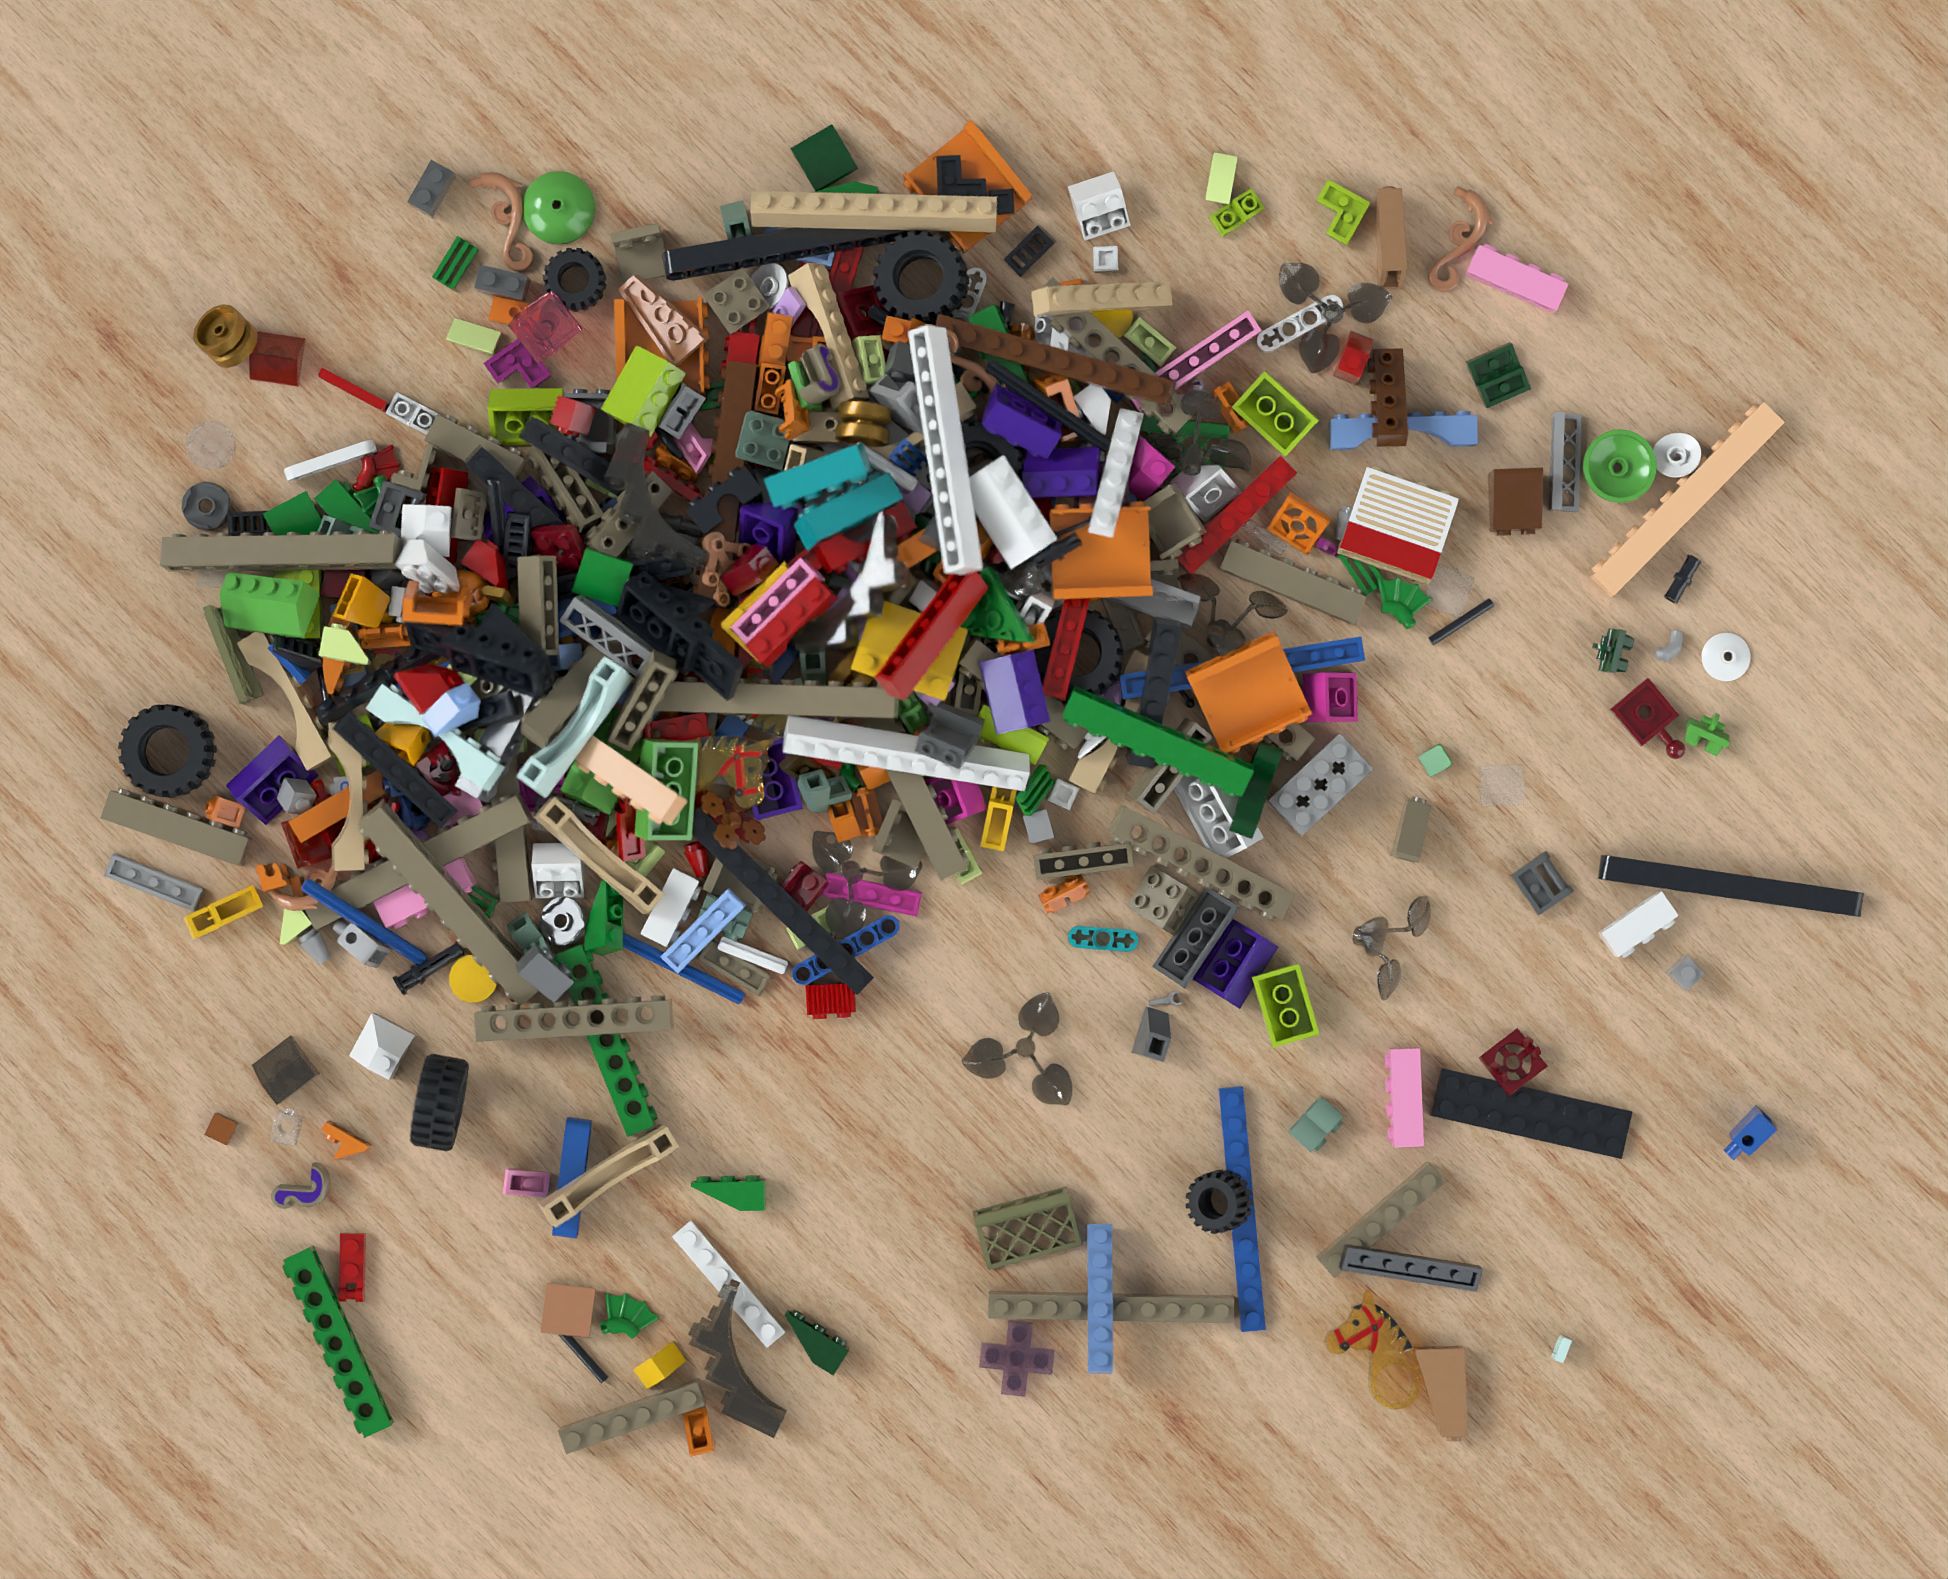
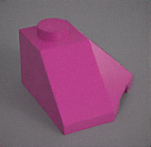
(1147, 469)

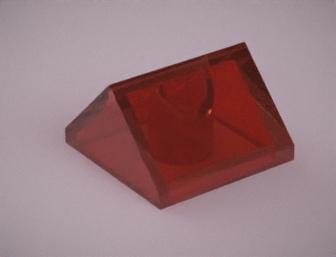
(277, 359)
(309, 851)

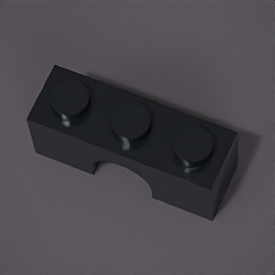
(705, 510)

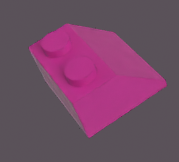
(1331, 697)
(957, 798)

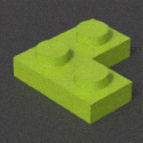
(1348, 207)

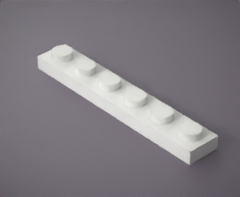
(1116, 473)
(720, 1272)

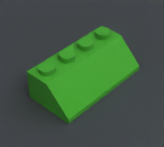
(267, 604)
(676, 767)
(584, 788)

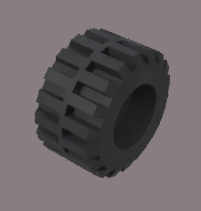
(575, 258)
(1202, 1208)

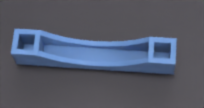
(1454, 430)
(1100, 1299)

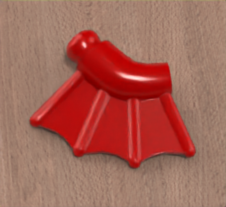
(375, 465)

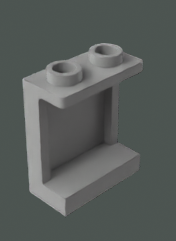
(902, 401)

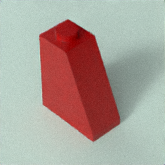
(1353, 358)

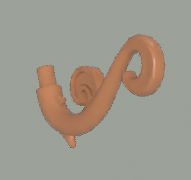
(514, 218)
(1464, 245)
(972, 369)
(298, 903)

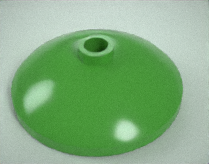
(560, 224)
(1636, 463)

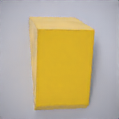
(660, 1365)

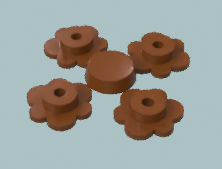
(731, 820)

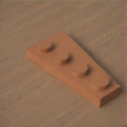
(664, 323)

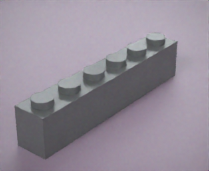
(504, 740)

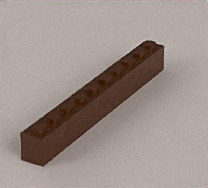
(1060, 361)
(735, 401)

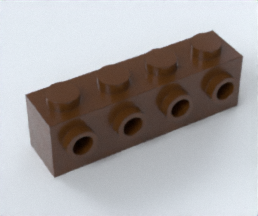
(1389, 397)

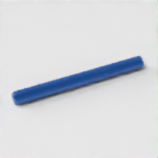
(363, 921)
(687, 972)

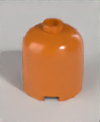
(476, 586)

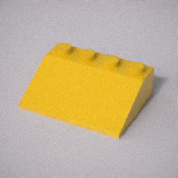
(886, 632)

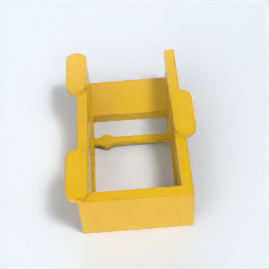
(750, 601)

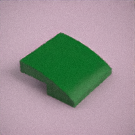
(294, 516)
(602, 576)

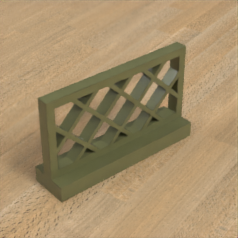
(239, 671)
(1026, 1207)

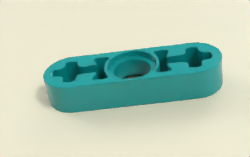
(1121, 934)

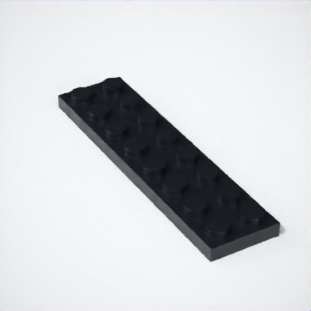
(1531, 1114)

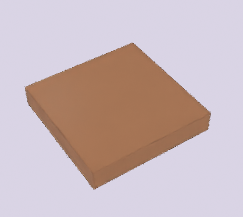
(568, 1310)

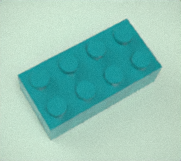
(819, 474)
(848, 510)

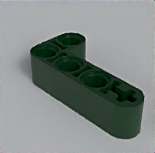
(1253, 799)

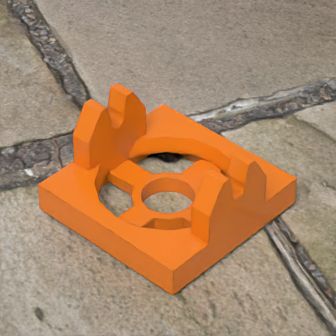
(1302, 544)

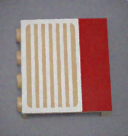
(1398, 525)

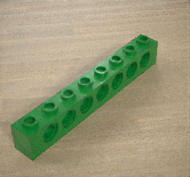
(631, 1122)
(350, 1349)

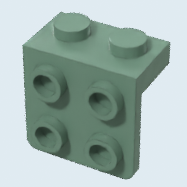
(762, 441)

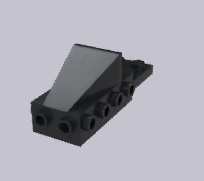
(679, 627)
(495, 651)

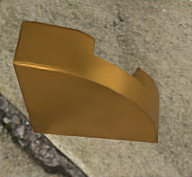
(498, 595)

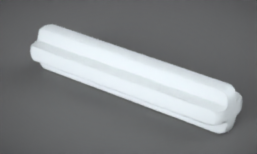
(885, 466)
(753, 955)

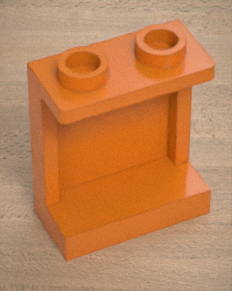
(1060, 392)
(434, 608)

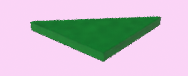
(996, 614)

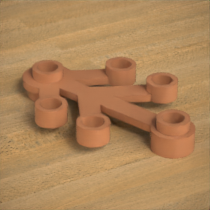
(718, 553)

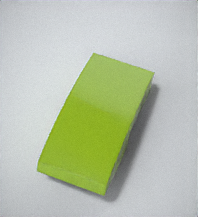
(1236, 213)

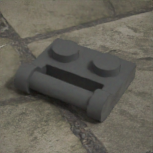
(390, 505)
(1534, 886)

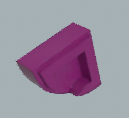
(1326, 546)

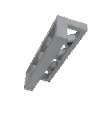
(1557, 458)
(1165, 603)
(609, 625)

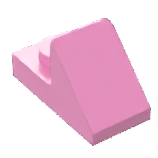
(694, 447)
(526, 1182)

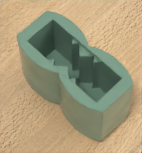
(1316, 1124)

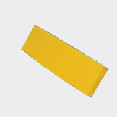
(998, 818)
(222, 912)

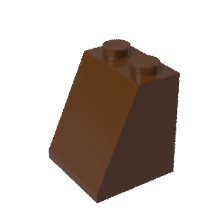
(1515, 500)

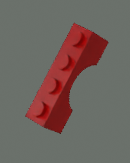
(839, 551)
(804, 606)

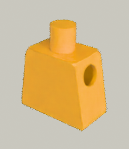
(363, 603)
(405, 740)

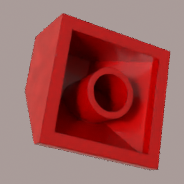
(427, 684)

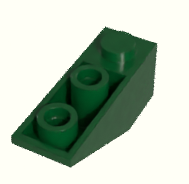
(820, 1347)

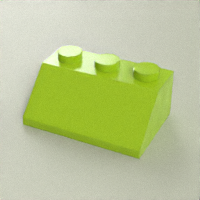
(643, 390)
(513, 407)
(1275, 413)
(314, 579)
(1021, 740)
(1285, 1005)

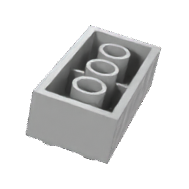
(1320, 800)

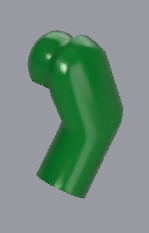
(848, 773)

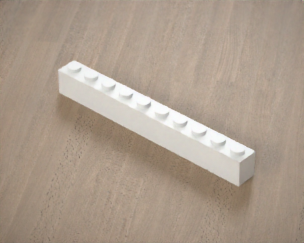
(945, 450)
(898, 753)

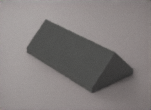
(1196, 937)

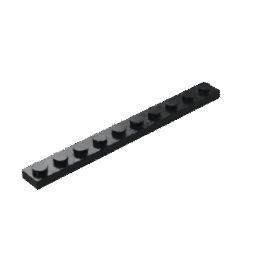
(782, 905)

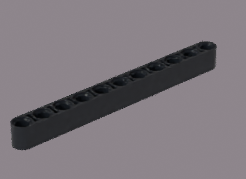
(768, 249)
(1730, 885)

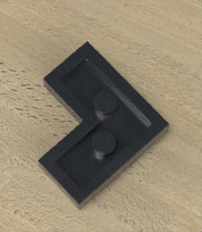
(950, 181)

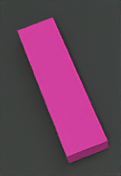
(874, 895)

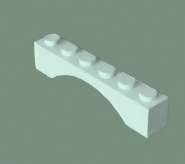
(602, 692)
(474, 763)

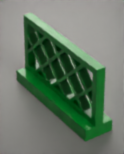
(1207, 429)

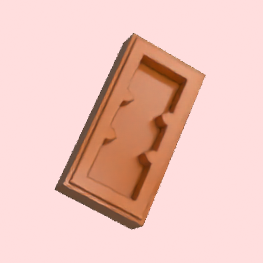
(505, 309)

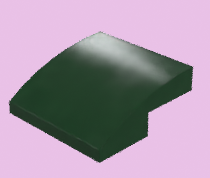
(824, 158)
(1498, 375)

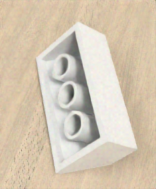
(1008, 513)
(1212, 815)

